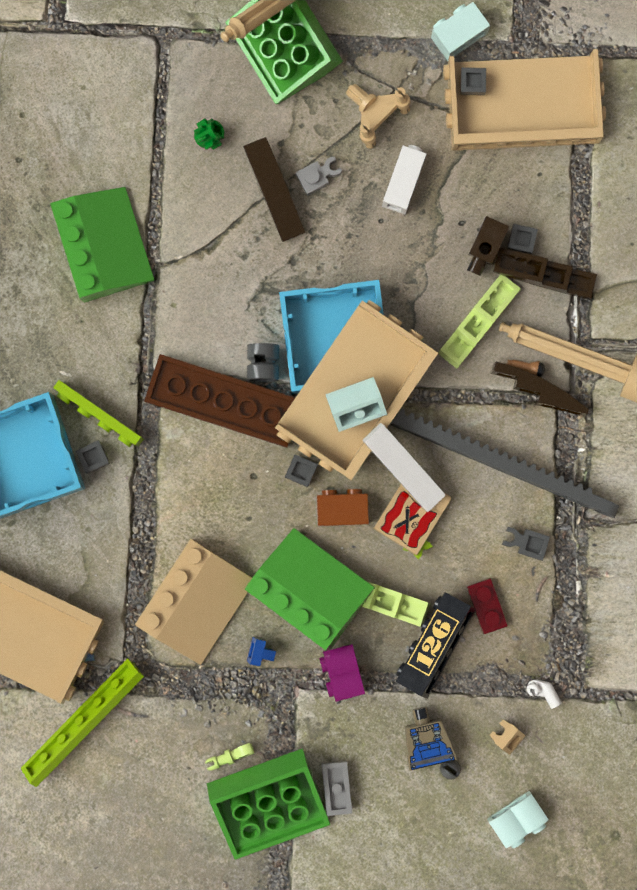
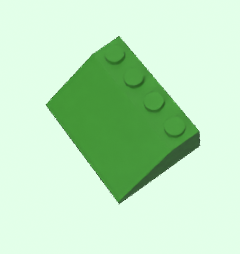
(289, 50)
(102, 243)
(310, 589)
(267, 804)

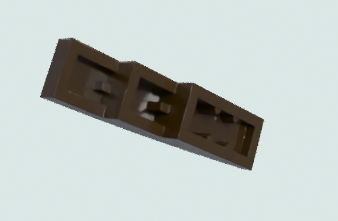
(274, 189)
(545, 273)
(547, 393)

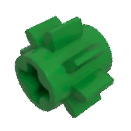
(209, 134)

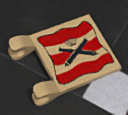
(407, 521)

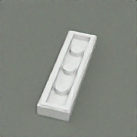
(403, 467)

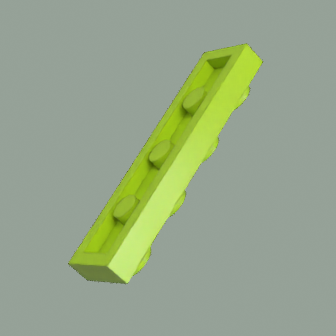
(106, 421)

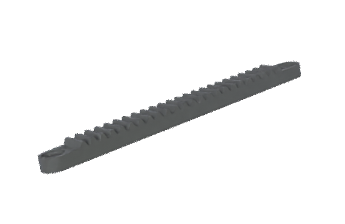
(503, 464)

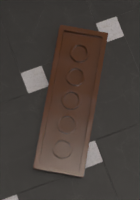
(218, 399)

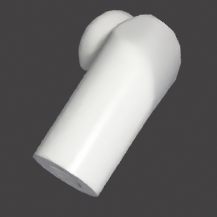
(544, 689)

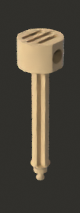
(252, 18)
(577, 356)

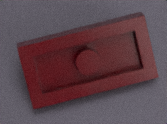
(487, 606)

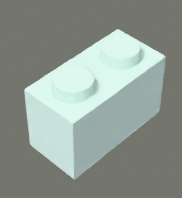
(459, 30)
(356, 404)

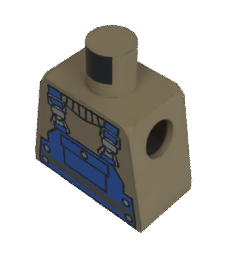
(427, 741)

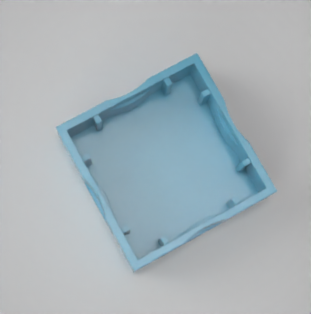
(314, 321)
(35, 456)

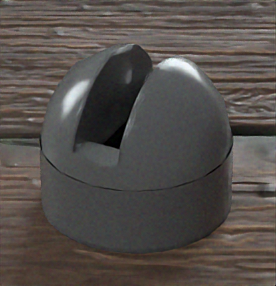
(454, 765)

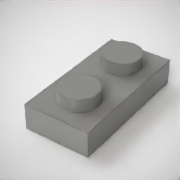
(336, 788)

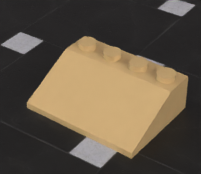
(194, 602)

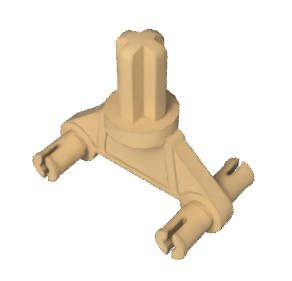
(376, 110)

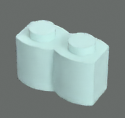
(518, 820)

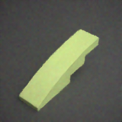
(479, 321)
(397, 605)

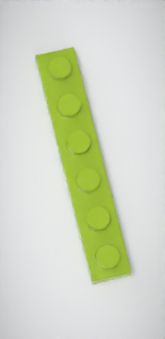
(81, 722)

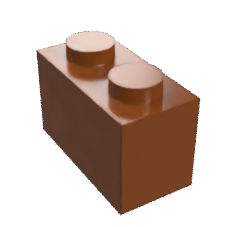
(342, 508)

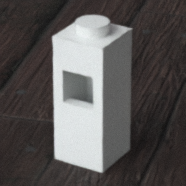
(404, 179)

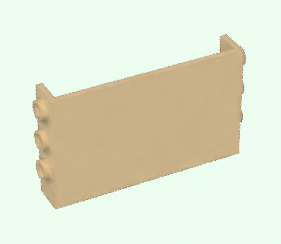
(527, 103)
(364, 349)
(43, 639)

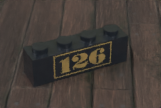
(435, 645)

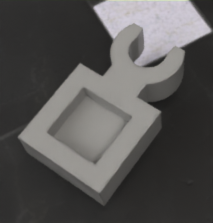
(315, 177)

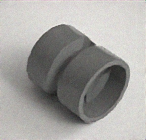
(263, 371)

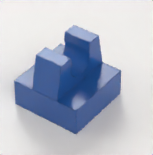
(258, 652)

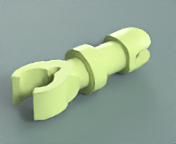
(230, 756)

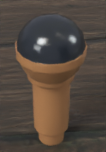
(536, 368)

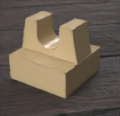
(509, 739)

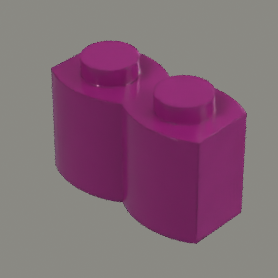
(343, 673)

